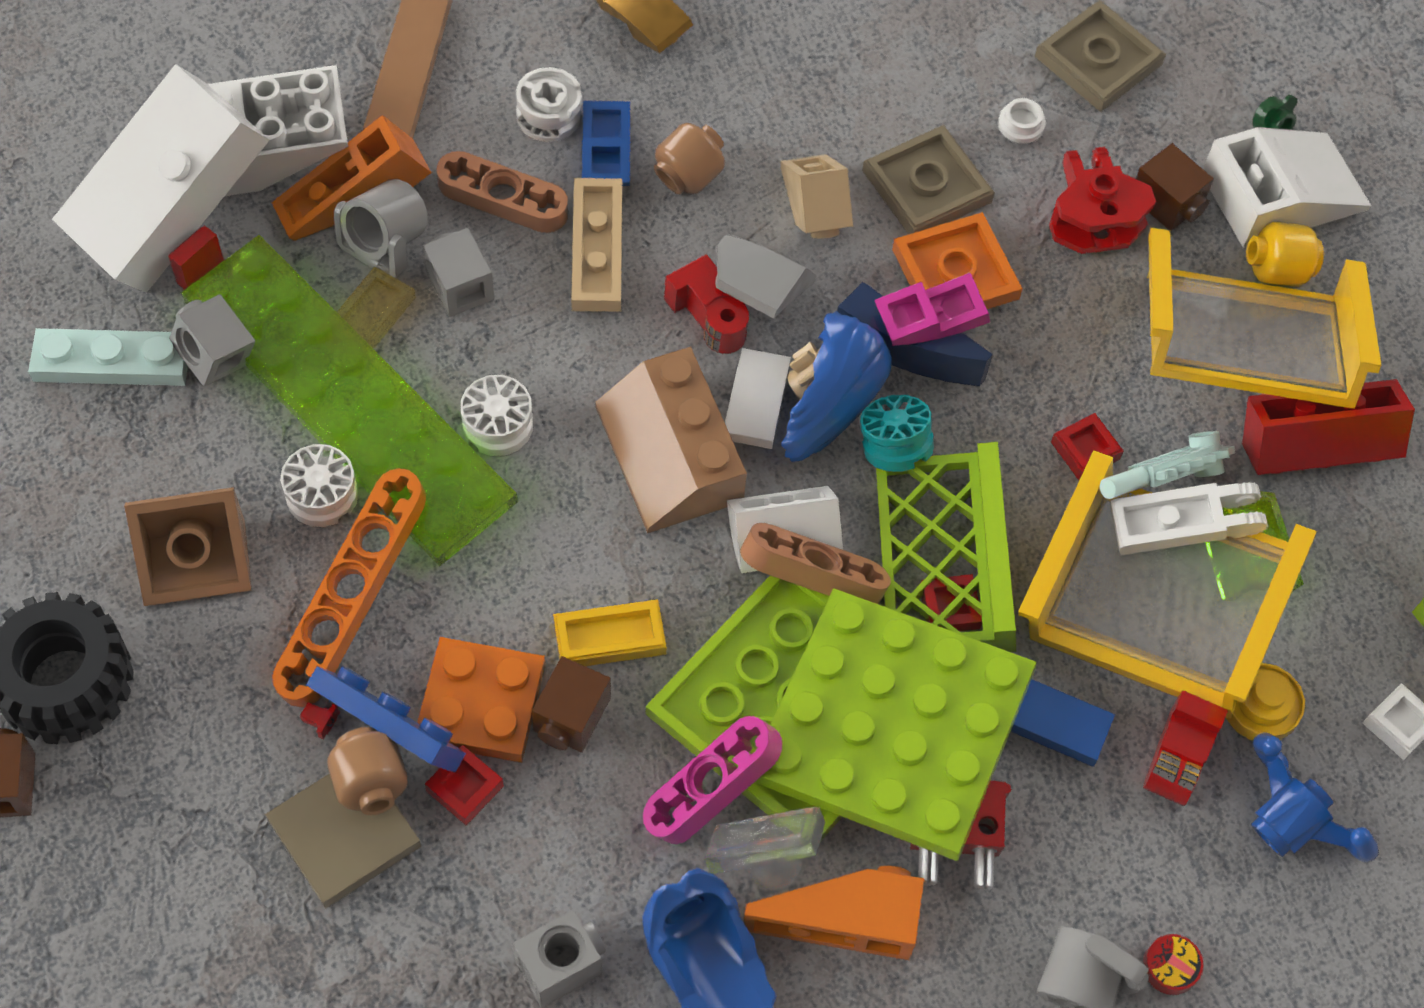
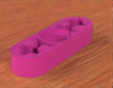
(735, 780)

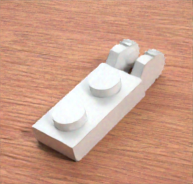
(1185, 517)

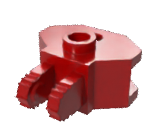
(1099, 201)

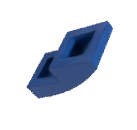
(606, 140)

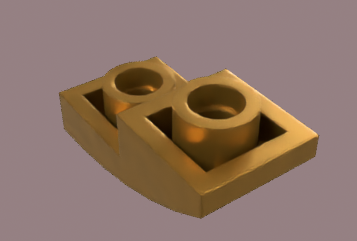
(650, 21)

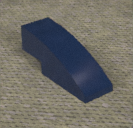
(946, 359)

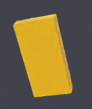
(611, 633)

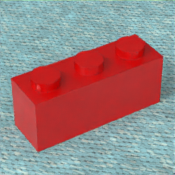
(1304, 435)

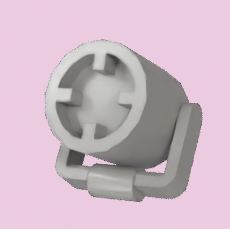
(381, 225)
(1089, 971)

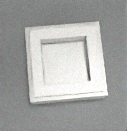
(1399, 721)

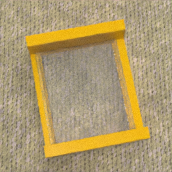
(1261, 333)
(1166, 615)

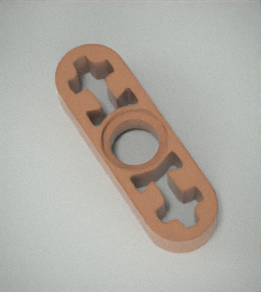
(490, 174)
(813, 563)

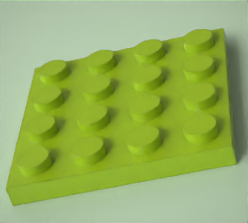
(743, 675)
(896, 722)

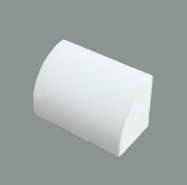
(803, 511)

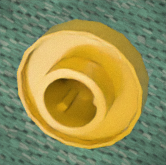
(1272, 705)

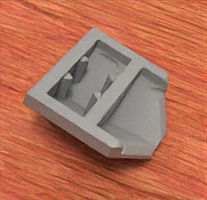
(759, 275)

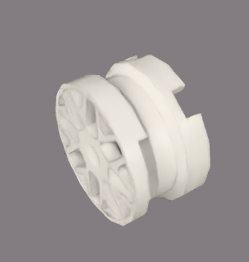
(548, 101)
(497, 417)
(319, 487)

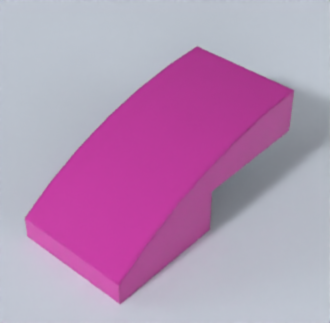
(934, 313)

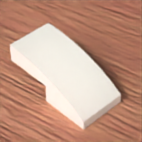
(757, 397)

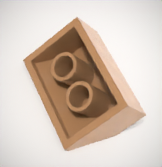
(671, 441)

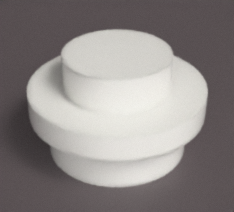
(1022, 121)

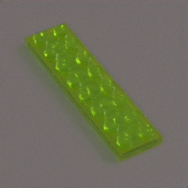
(355, 398)

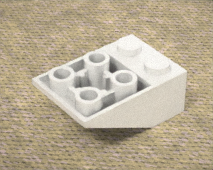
(296, 113)
(1281, 178)

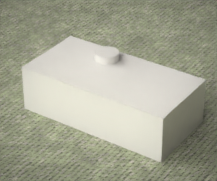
(160, 179)

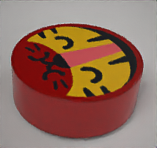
(1173, 964)

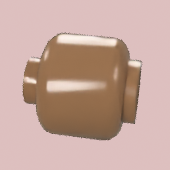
(689, 158)
(366, 770)

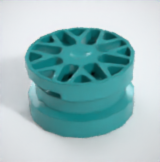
(898, 436)

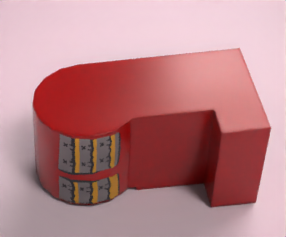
(717, 312)
(1184, 747)

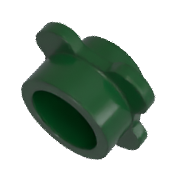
(1276, 113)

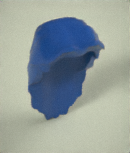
(846, 379)
(705, 945)

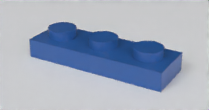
(387, 716)

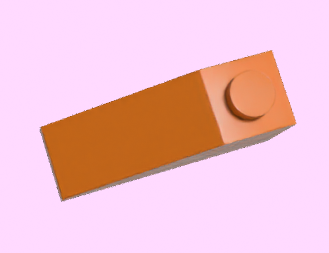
(371, 158)
(854, 912)

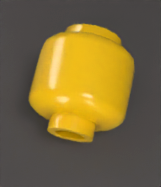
(1285, 254)

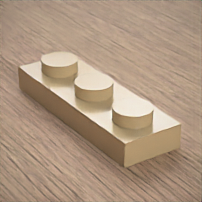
(597, 245)

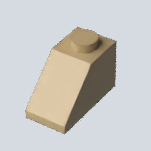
(818, 194)

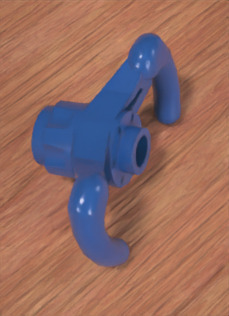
(1301, 810)

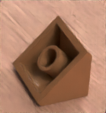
(189, 546)

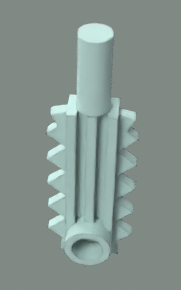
(1201, 457)

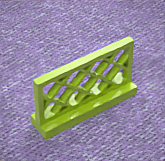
(988, 533)

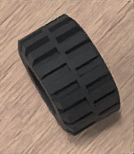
(82, 699)

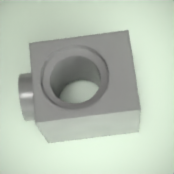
(458, 271)
(211, 339)
(551, 981)

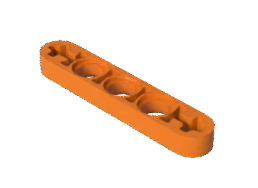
(350, 560)

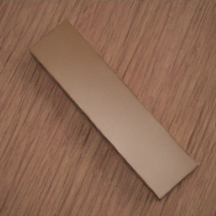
(409, 63)

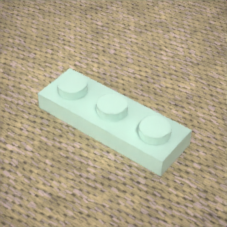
(106, 357)

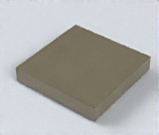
(1100, 55)
(928, 181)
(339, 845)

